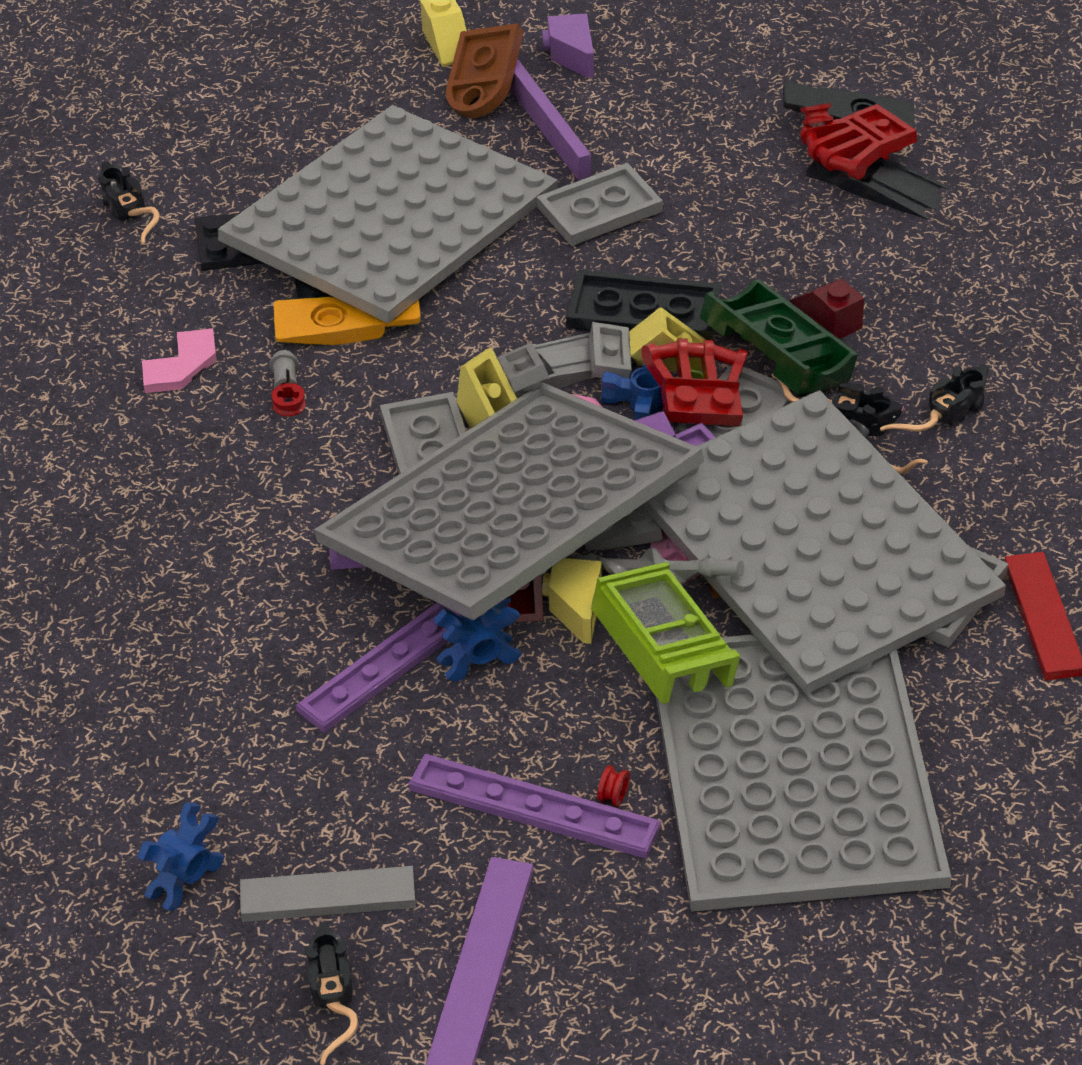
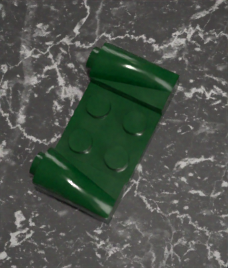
(804, 351)

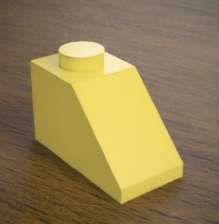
(442, 27)
(662, 329)
(483, 388)
(571, 594)

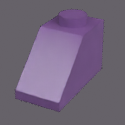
(570, 43)

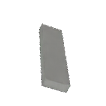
(327, 893)

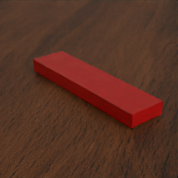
(1044, 616)

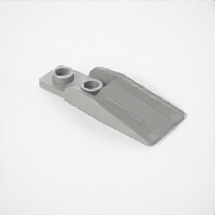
(565, 361)

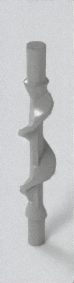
(681, 569)

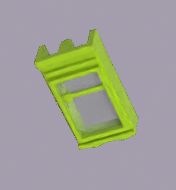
(662, 629)

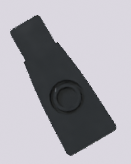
(843, 102)
(887, 185)

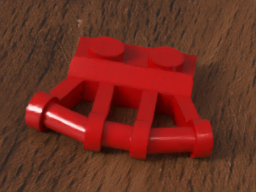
(860, 135)
(695, 399)

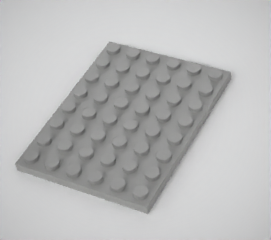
(388, 212)
(508, 499)
(829, 541)
(797, 788)

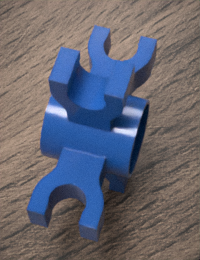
(640, 391)
(477, 639)
(181, 856)

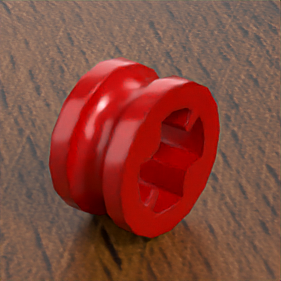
(816, 113)
(288, 390)
(613, 786)

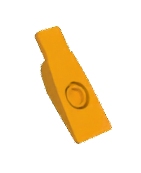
(332, 321)

